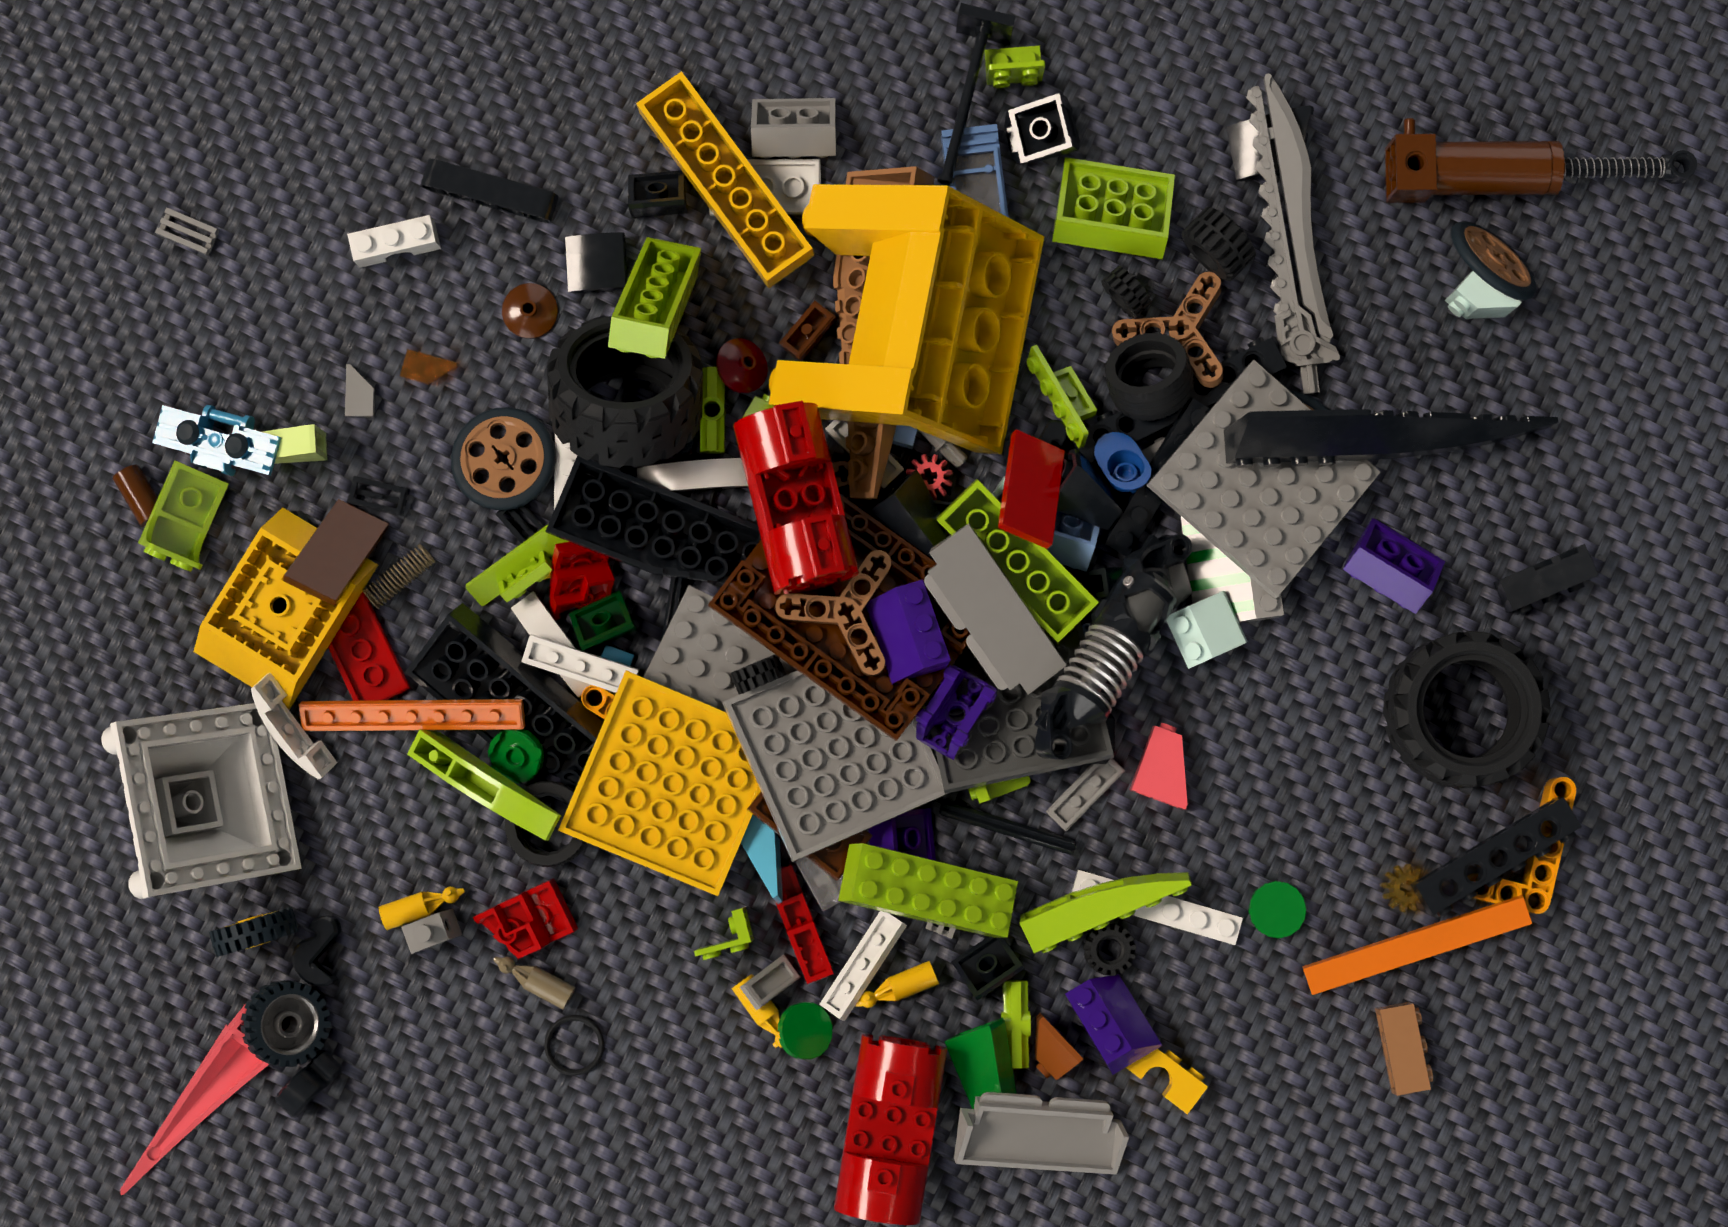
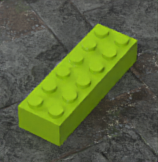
(654, 298)
(1036, 575)
(928, 890)

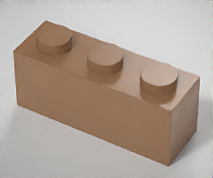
(1404, 1048)

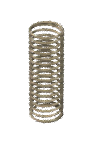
(375, 602)

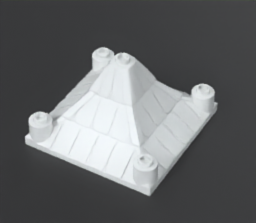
(203, 799)

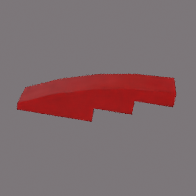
(802, 928)

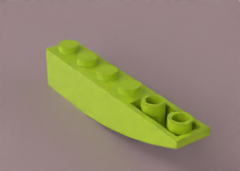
(482, 783)
(1096, 906)

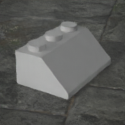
(793, 127)

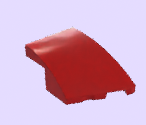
(577, 578)
(529, 919)

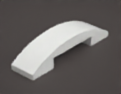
(696, 474)
(540, 623)
(287, 731)

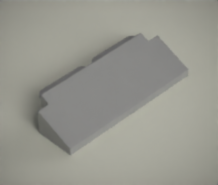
(983, 600)
(1040, 1134)

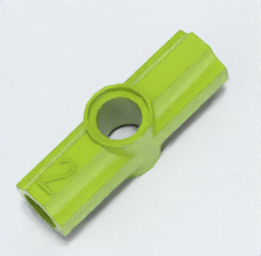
(713, 428)
(1017, 1021)

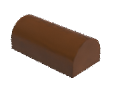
(807, 331)
(136, 492)

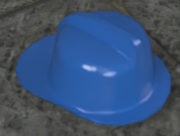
(1122, 462)

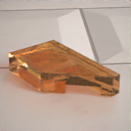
(424, 367)

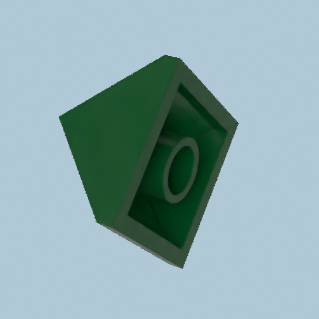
(602, 622)

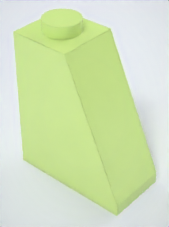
(300, 444)

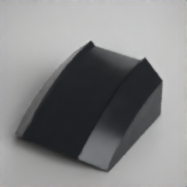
(1041, 130)

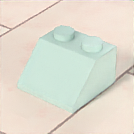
(1477, 299)
(1206, 629)

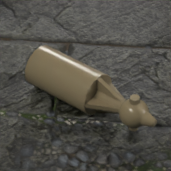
(538, 982)

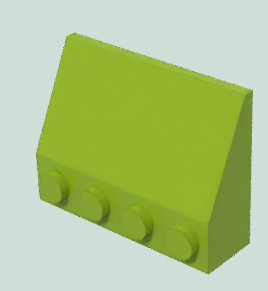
(1114, 208)

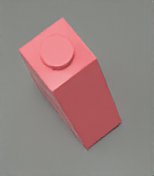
(1162, 768)

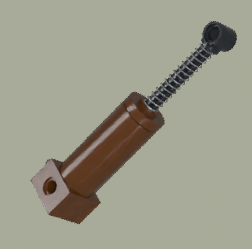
(1422, 167)

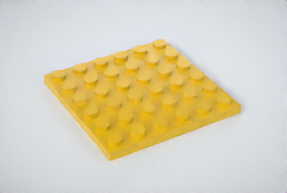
(665, 785)

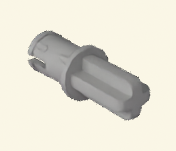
(947, 449)

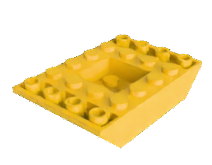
(246, 633)

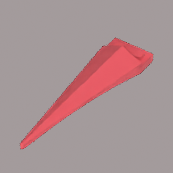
(219, 1076)

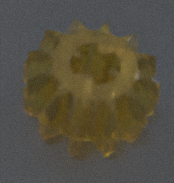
(1394, 887)

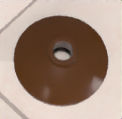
(539, 320)

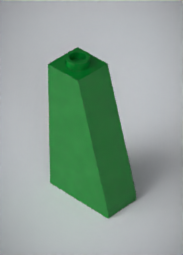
(983, 1059)

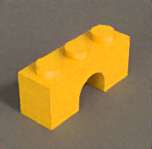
(1183, 1086)

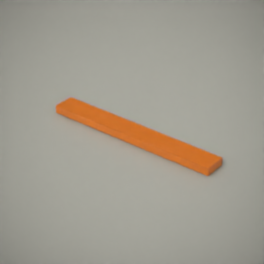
(412, 715)
(1417, 945)

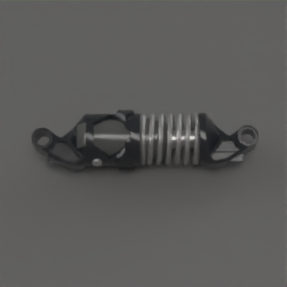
(1119, 637)

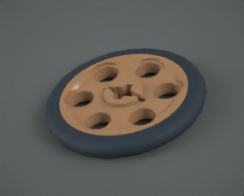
(1493, 260)
(526, 485)

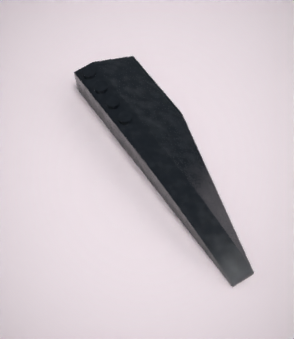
(1359, 435)
(650, 525)
(477, 663)

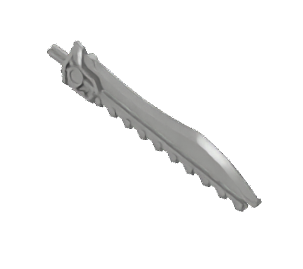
(1293, 324)

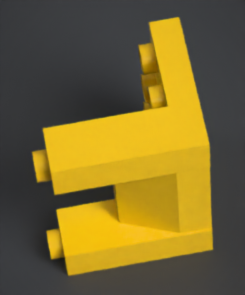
(935, 314)

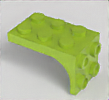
(182, 516)

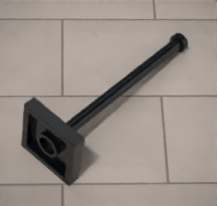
(985, 26)

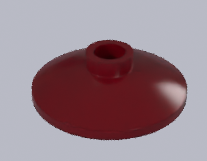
(733, 370)

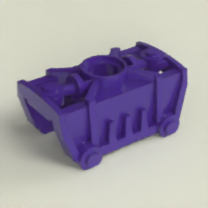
(944, 701)

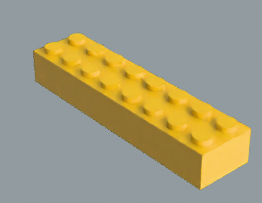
(725, 179)

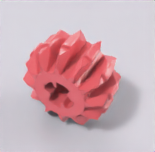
(934, 469)

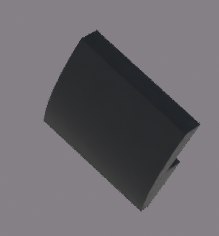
(596, 262)

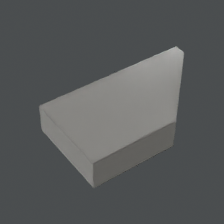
(358, 395)

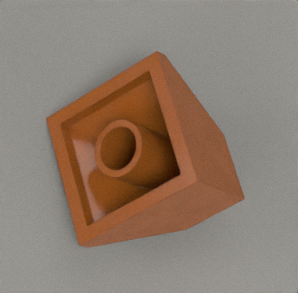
(1052, 1050)

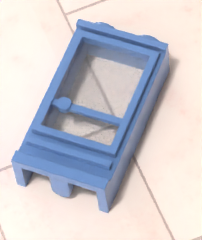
(979, 166)

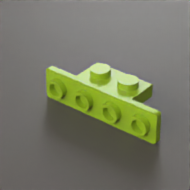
(1066, 394)
(516, 569)

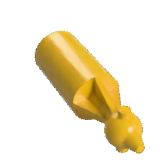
(416, 906)
(901, 985)
(765, 1017)

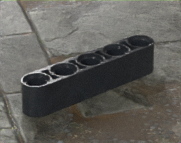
(489, 190)

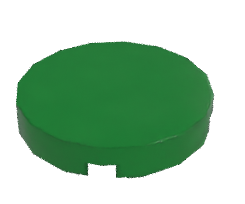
(516, 755)
(1277, 909)
(805, 1030)

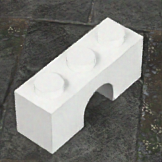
(377, 243)

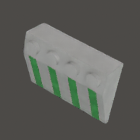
(1214, 572)

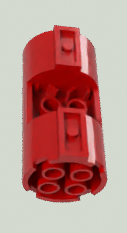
(795, 497)
(890, 1130)

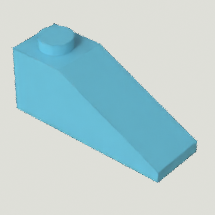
(764, 851)

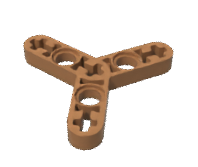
(1191, 324)
(833, 607)

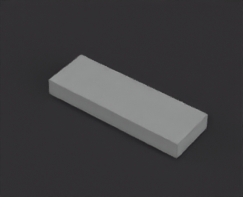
(1084, 793)

